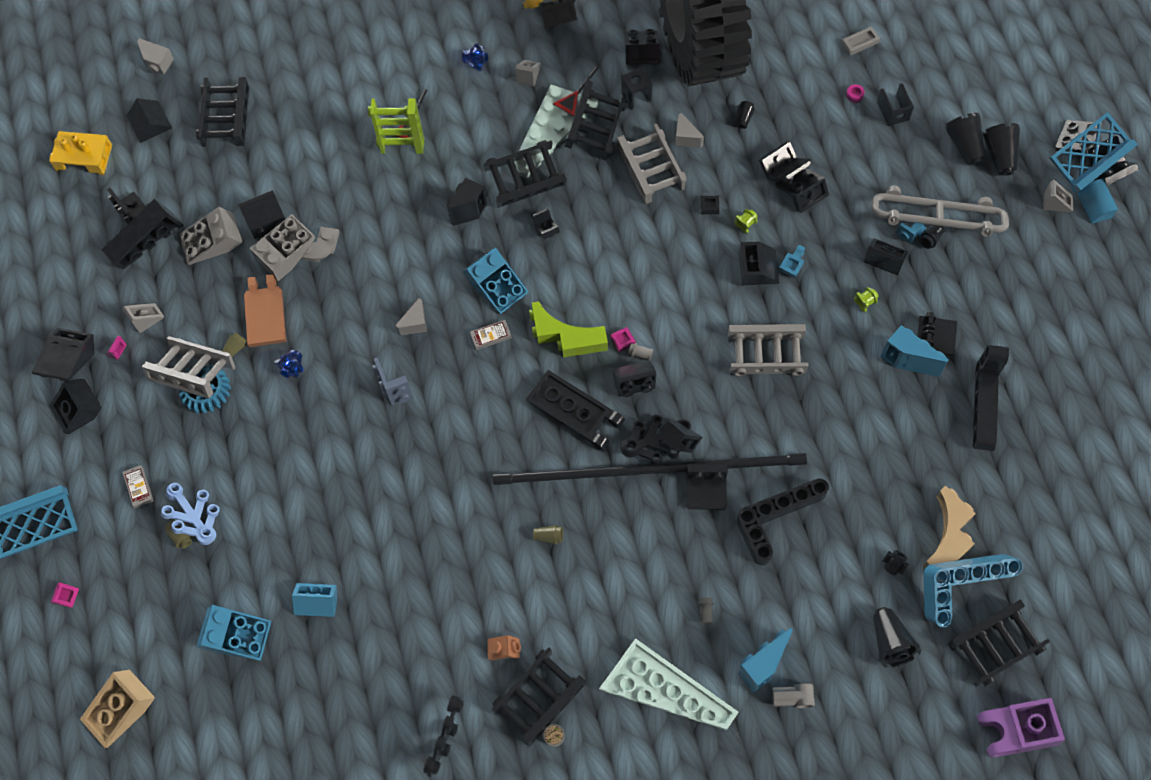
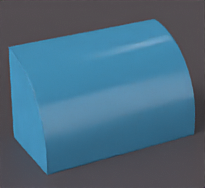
(1097, 201)
(314, 599)

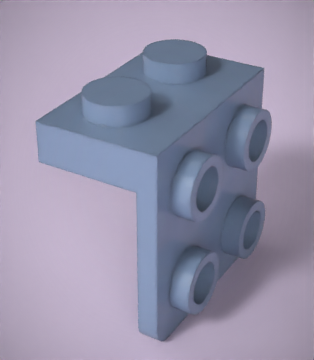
(395, 390)

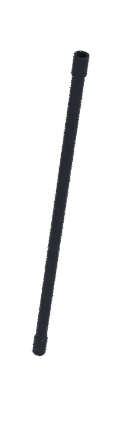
(509, 478)

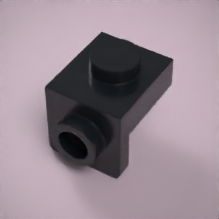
(545, 224)

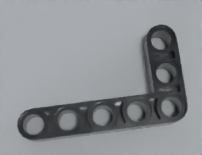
(986, 396)
(775, 512)

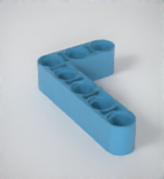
(1002, 567)

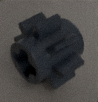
(895, 562)

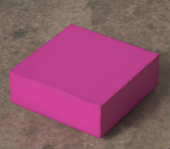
(622, 339)

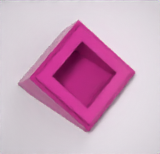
(116, 348)
(64, 595)

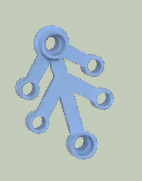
(190, 515)

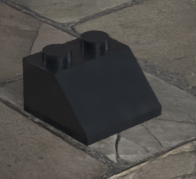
(262, 214)
(75, 405)

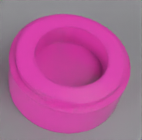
(855, 93)

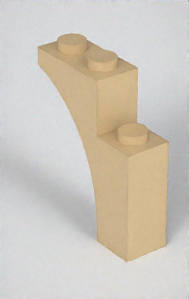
(955, 516)

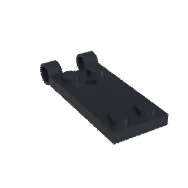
(567, 403)

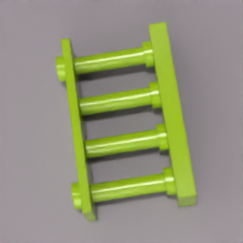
(412, 121)

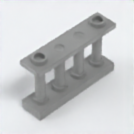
(640, 176)
(776, 333)
(188, 381)

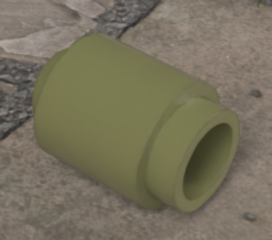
(179, 540)

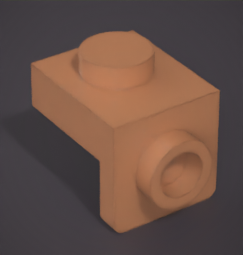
(503, 648)

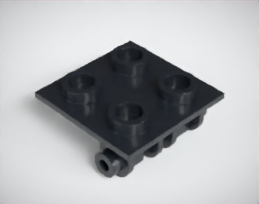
(938, 333)

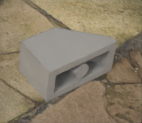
(155, 56)

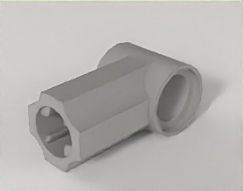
(799, 696)

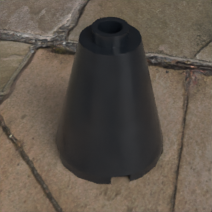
(968, 137)
(1003, 146)
(894, 641)

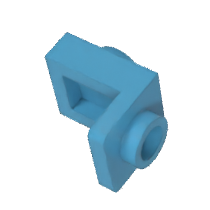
(909, 234)

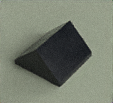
(147, 119)
(885, 256)

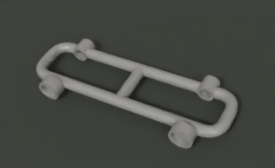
(985, 205)

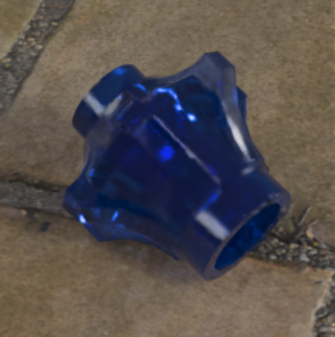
(475, 57)
(290, 364)

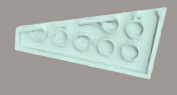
(549, 125)
(657, 683)

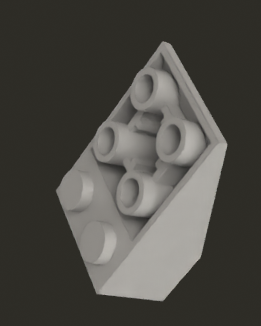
(210, 236)
(283, 247)

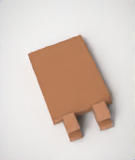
(264, 313)

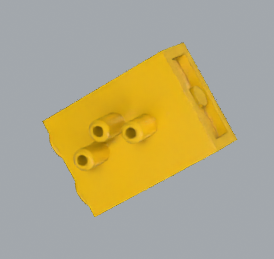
(82, 150)

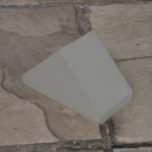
(527, 72)
(687, 134)
(1057, 198)
(143, 315)
(413, 320)

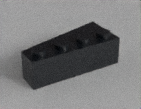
(141, 234)

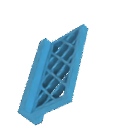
(1104, 163)
(31, 504)

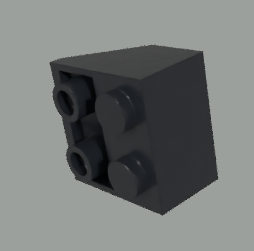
(467, 202)
(758, 264)
(635, 379)

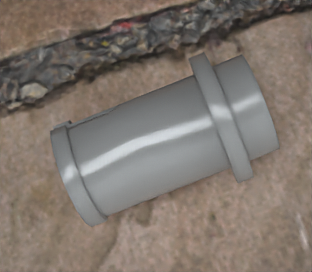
(640, 351)

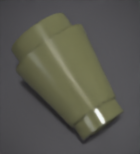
(234, 344)
(549, 534)

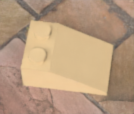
(116, 707)

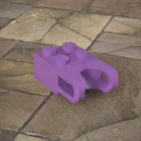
(1016, 728)

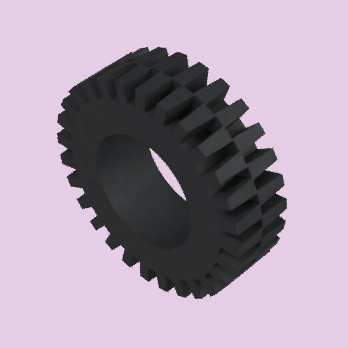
(707, 38)

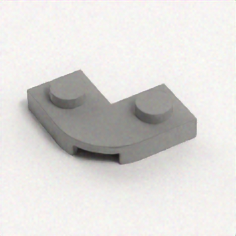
(323, 247)

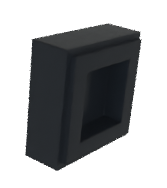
(710, 205)

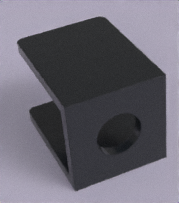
(630, 88)
(887, 110)

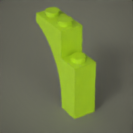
(570, 339)

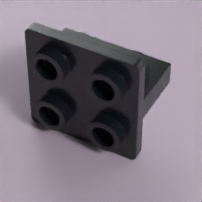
(558, 13)

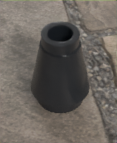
(744, 114)
(931, 237)

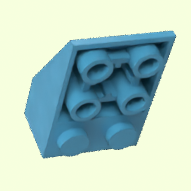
(495, 281)
(913, 354)
(233, 633)
(759, 669)

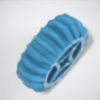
(203, 403)

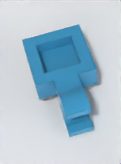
(793, 263)

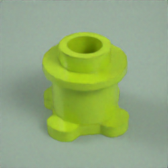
(747, 219)
(866, 298)

